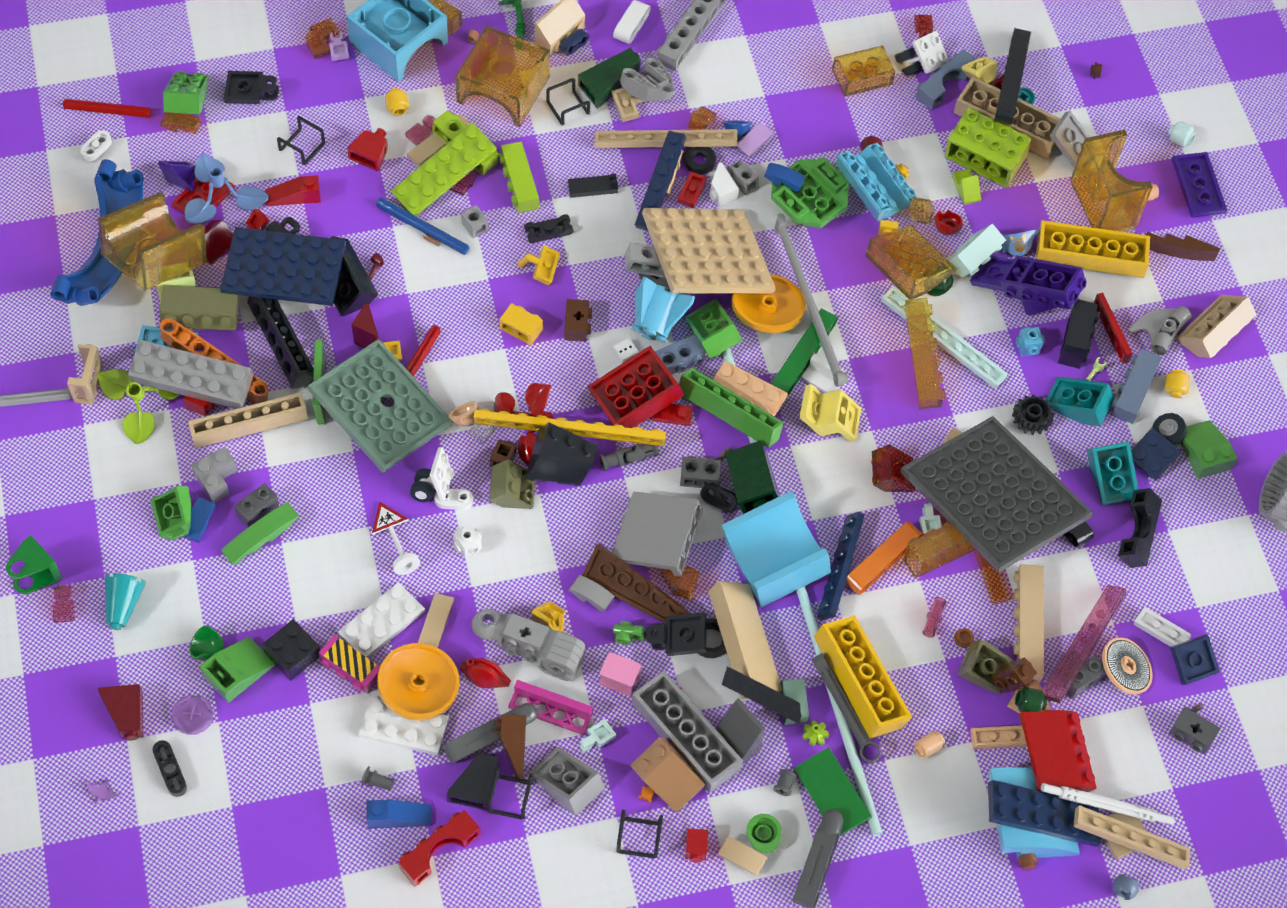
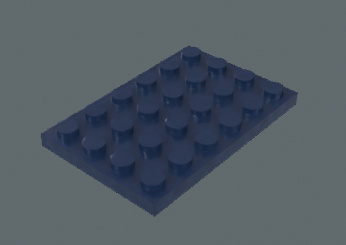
(283, 266)

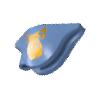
(1019, 243)

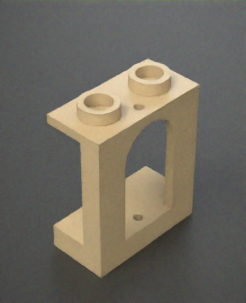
(80, 387)

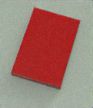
(201, 191)

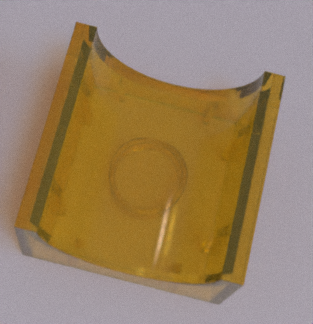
(504, 71)
(1105, 195)
(149, 244)

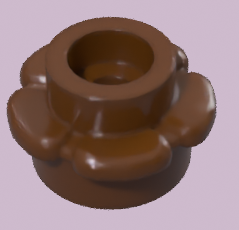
(1096, 70)

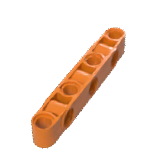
(186, 340)

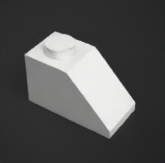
(723, 187)

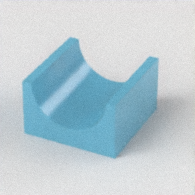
(394, 30)
(775, 549)

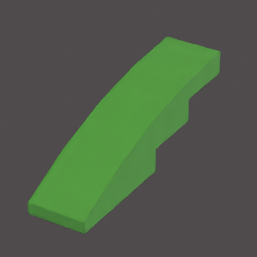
(260, 532)

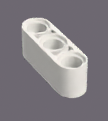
(631, 21)

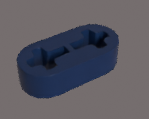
(574, 42)

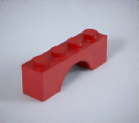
(459, 830)

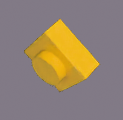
(887, 226)
(395, 348)

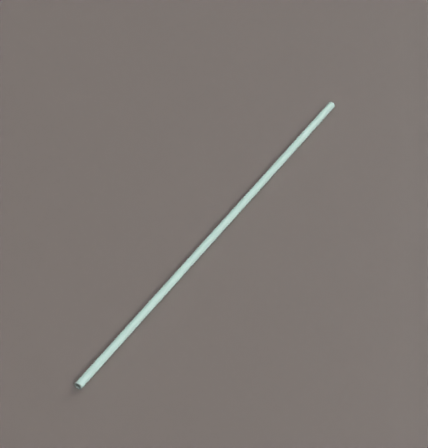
(843, 725)

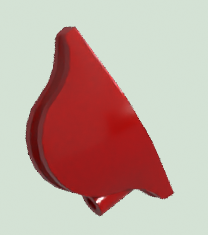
(485, 673)

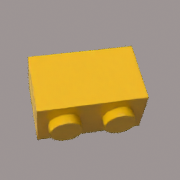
(521, 324)

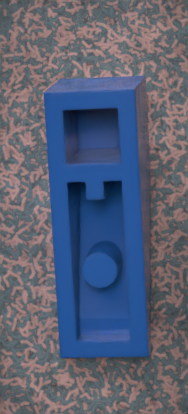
(397, 814)

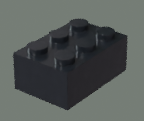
(1078, 334)

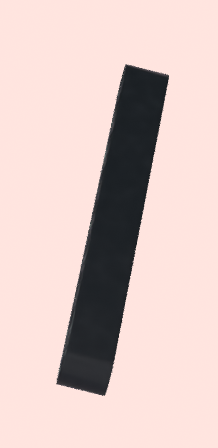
(1012, 76)

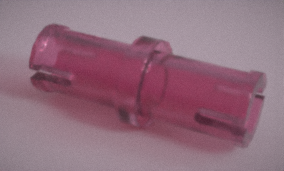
(934, 617)

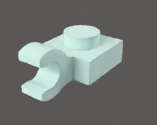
(929, 520)
(598, 734)

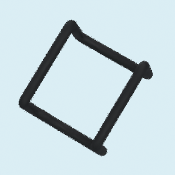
(582, 104)
(287, 143)
(529, 782)
(658, 823)

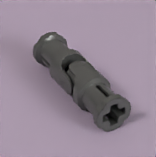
(631, 454)

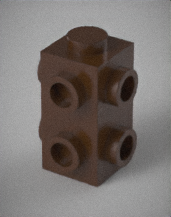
(1014, 675)

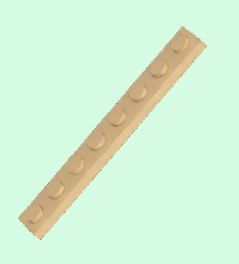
(656, 138)

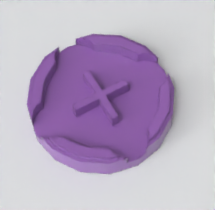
(192, 714)

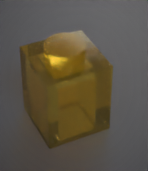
(921, 210)

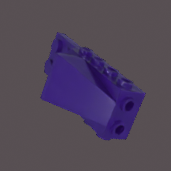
(1035, 282)

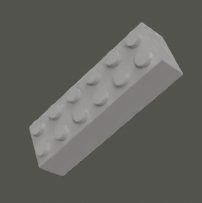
(190, 374)
(687, 729)

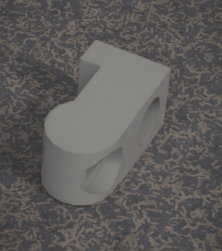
(744, 177)

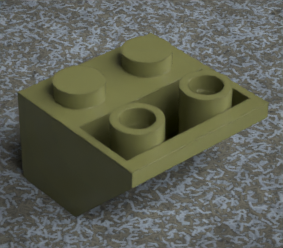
(509, 486)

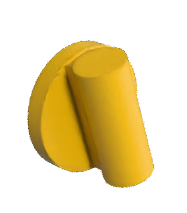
(903, 170)

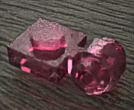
(418, 132)
(64, 609)

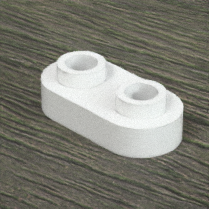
(94, 146)
(453, 500)

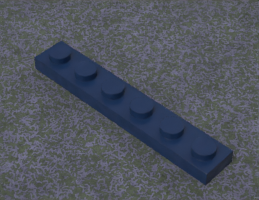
(662, 175)
(840, 567)

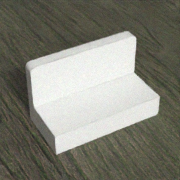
(820, 374)

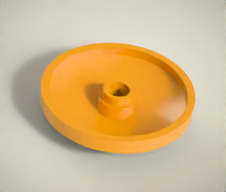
(771, 311)
(418, 681)

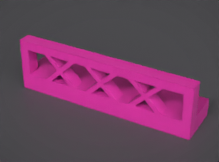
(555, 701)

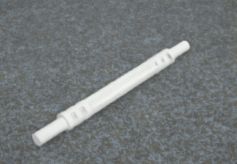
(1107, 804)

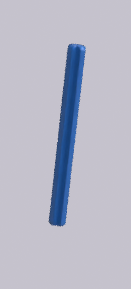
(422, 225)

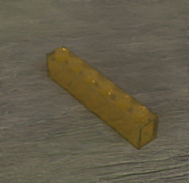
(923, 353)

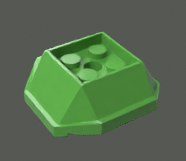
(820, 196)

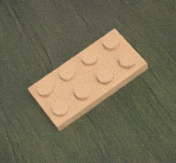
(751, 388)

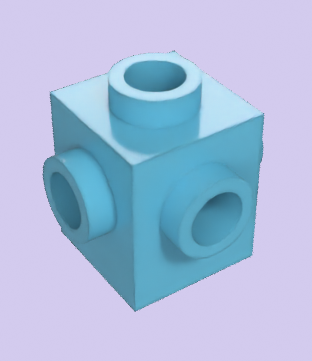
(1030, 341)

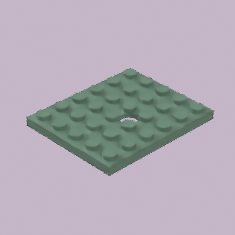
(353, 399)

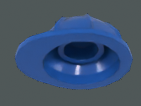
(742, 126)

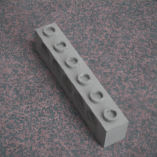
(688, 32)
(643, 260)

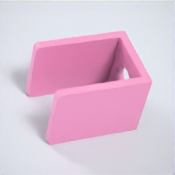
(620, 674)

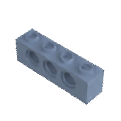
(688, 346)

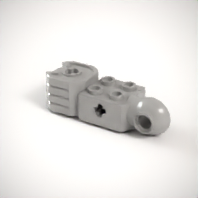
(552, 650)

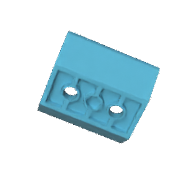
(876, 181)

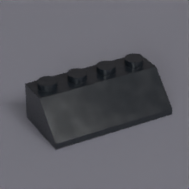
(354, 284)

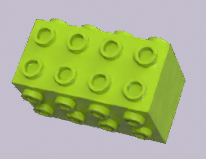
(987, 147)

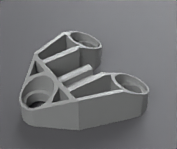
(655, 87)

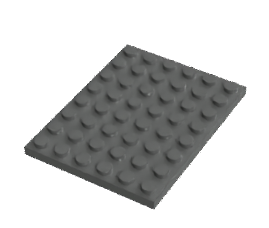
(996, 493)

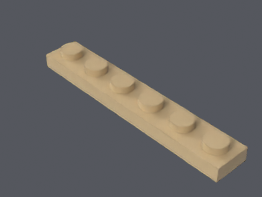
(1132, 837)

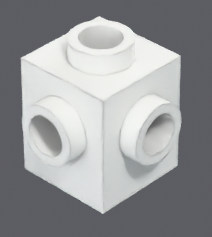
(467, 541)

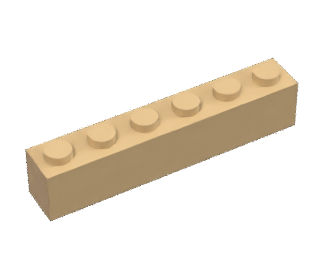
(248, 420)
(1030, 616)

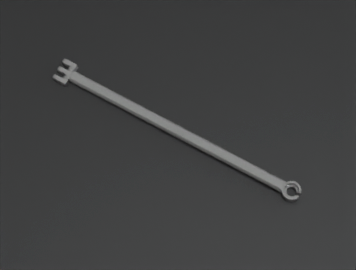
(839, 377)

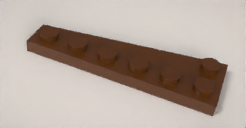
(630, 585)

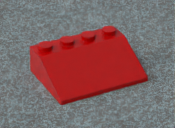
(636, 389)
(1058, 749)

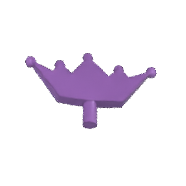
(101, 791)

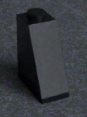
(475, 782)

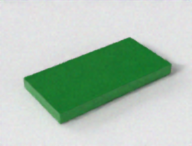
(832, 789)

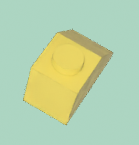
(982, 69)

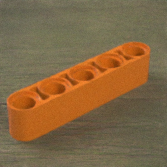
(882, 558)

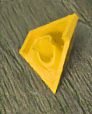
(549, 615)

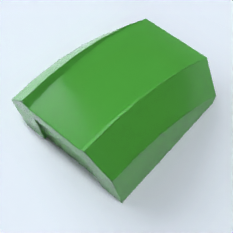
(173, 512)

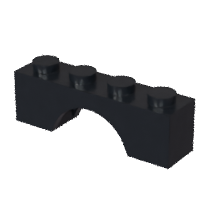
(1145, 508)

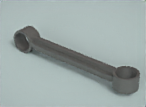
(845, 707)

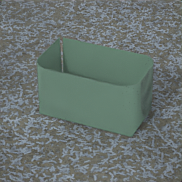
(796, 690)

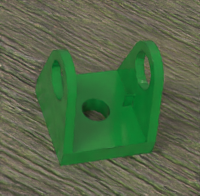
(37, 566)

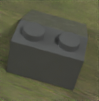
(742, 731)

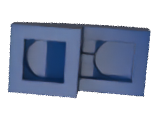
(782, 174)
(200, 515)

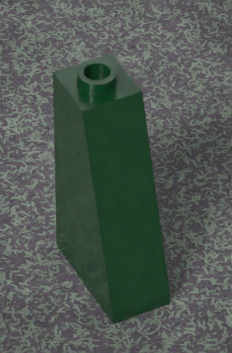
(605, 77)

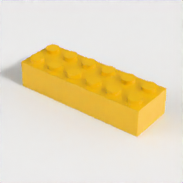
(1093, 248)
(862, 676)

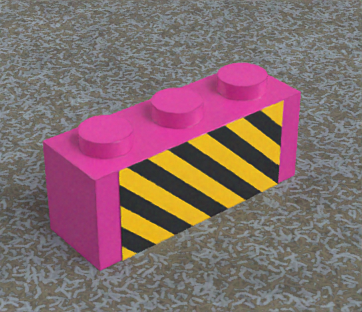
(349, 664)

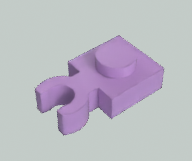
(338, 48)

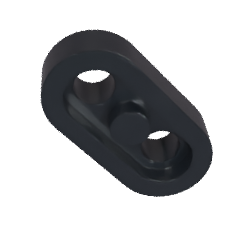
(719, 497)

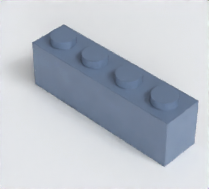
(1137, 385)

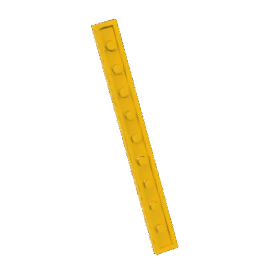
(579, 427)

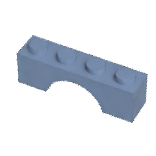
(932, 91)

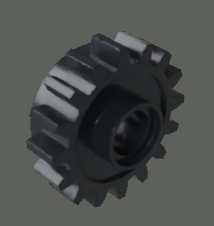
(1036, 405)

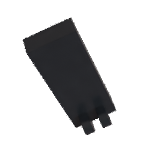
(593, 186)

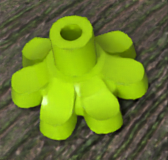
(815, 733)

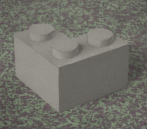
(211, 473)

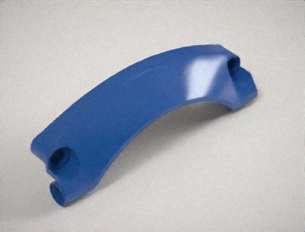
(98, 275)

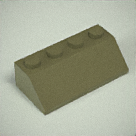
(200, 307)

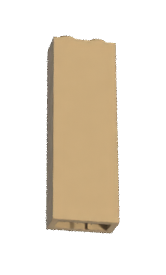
(743, 633)

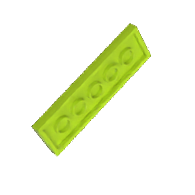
(443, 170)

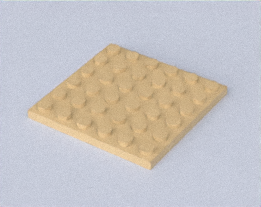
(708, 251)

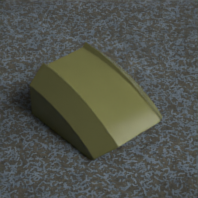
(981, 663)

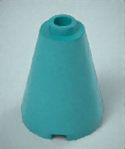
(121, 597)

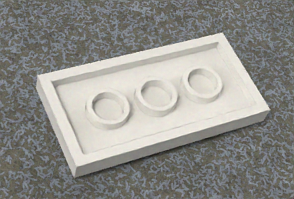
(381, 621)
(389, 728)

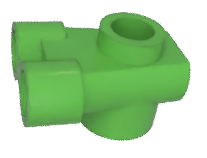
(625, 632)

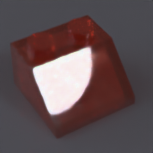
(887, 469)

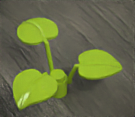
(135, 425)

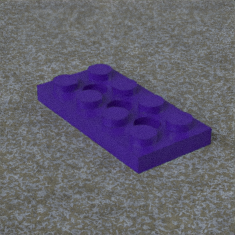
(1205, 176)

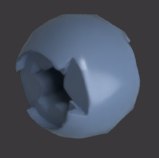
(1125, 887)

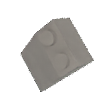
(568, 780)

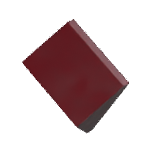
(218, 240)
(364, 328)

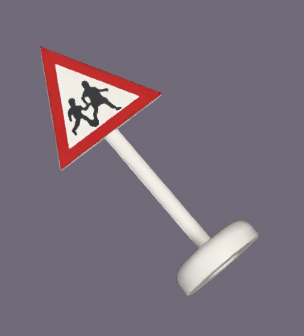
(386, 519)

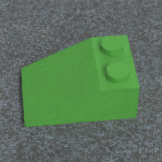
(713, 328)
(1208, 450)

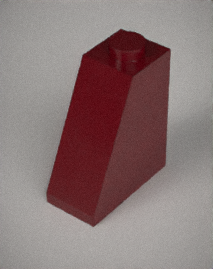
(125, 709)

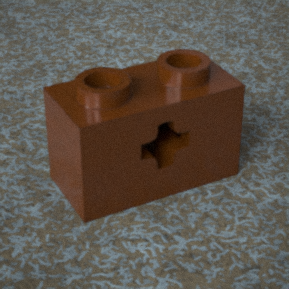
(576, 320)

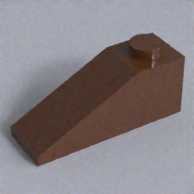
(512, 738)

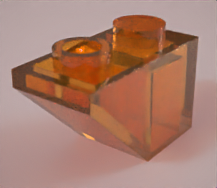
(684, 585)

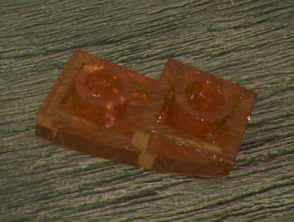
(187, 122)

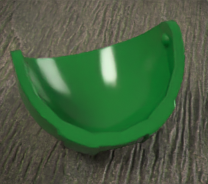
(205, 643)

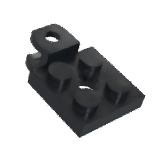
(256, 87)
(670, 638)

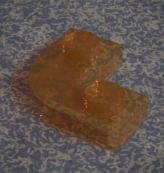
(317, 35)

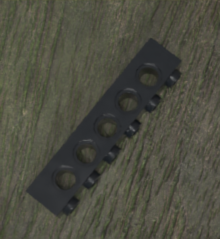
(282, 340)

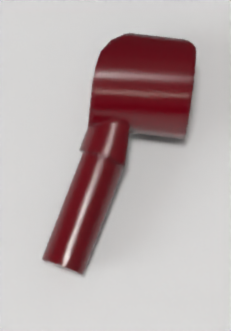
(378, 262)

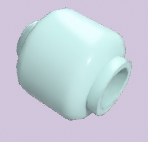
(1181, 134)

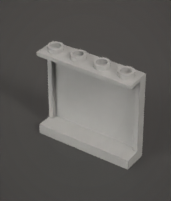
(658, 531)

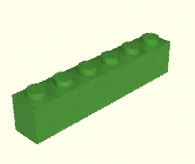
(730, 407)

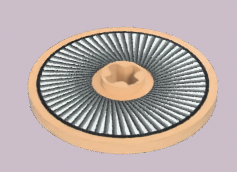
(1123, 653)

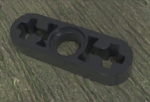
(163, 762)

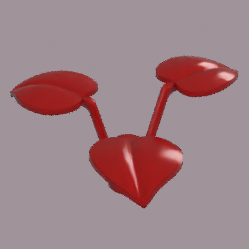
(536, 398)

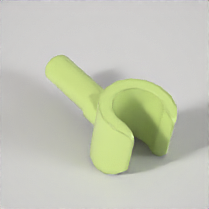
(1096, 368)

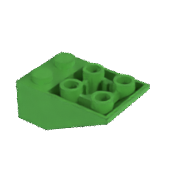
(185, 93)
(236, 668)

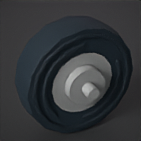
(1171, 427)

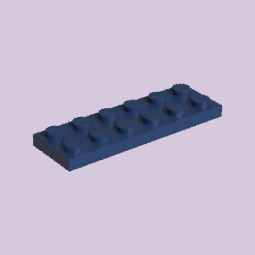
(1036, 812)

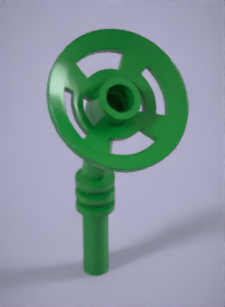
(520, 25)

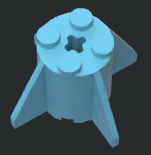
(658, 310)

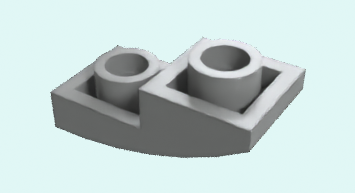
(592, 592)

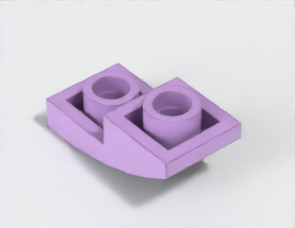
(755, 139)

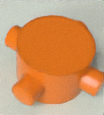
(646, 794)

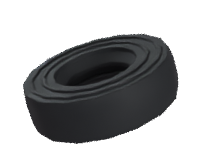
(699, 168)

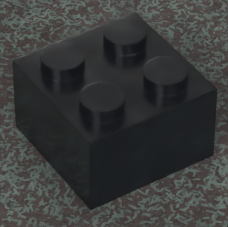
(291, 649)

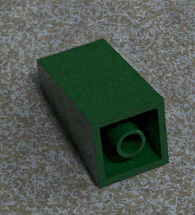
(752, 476)

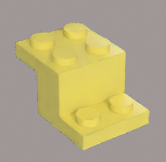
(830, 412)

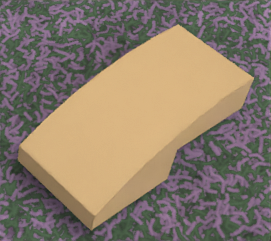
(742, 855)

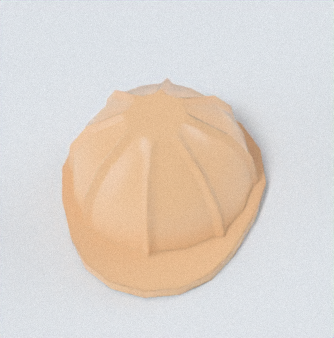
(464, 414)

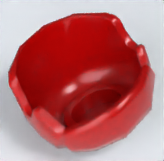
(948, 222)

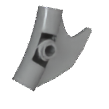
(1162, 326)

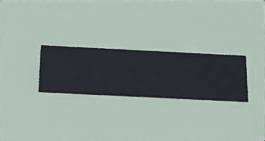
(762, 694)

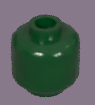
(1030, 700)

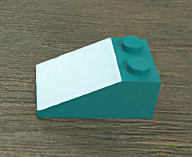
(1081, 400)
(1113, 472)

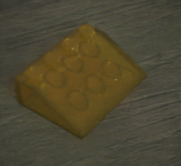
(909, 261)

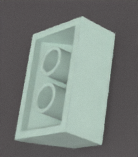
(977, 250)

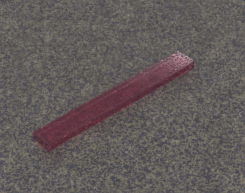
(1083, 643)

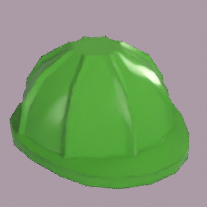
(764, 832)

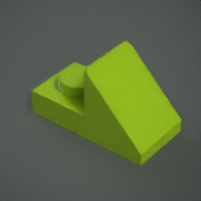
(967, 186)

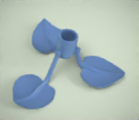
(212, 170)

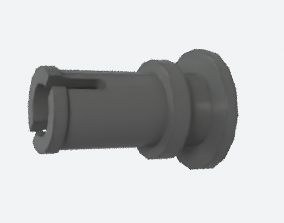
(376, 779)

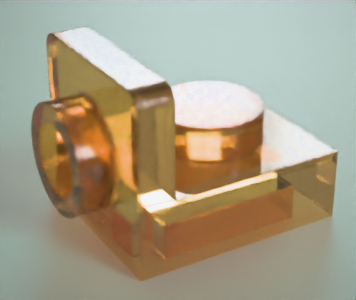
(701, 118)

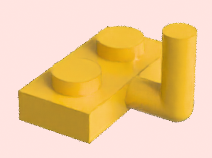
(545, 264)

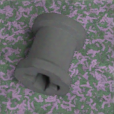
(785, 782)

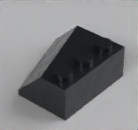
(560, 456)

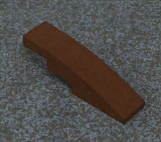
(1189, 248)

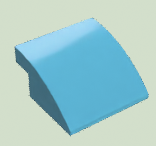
(1024, 841)

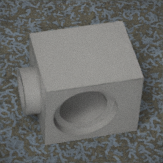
(476, 227)

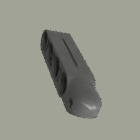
(483, 735)
(819, 859)

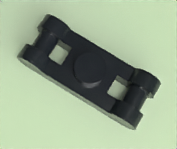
(548, 229)

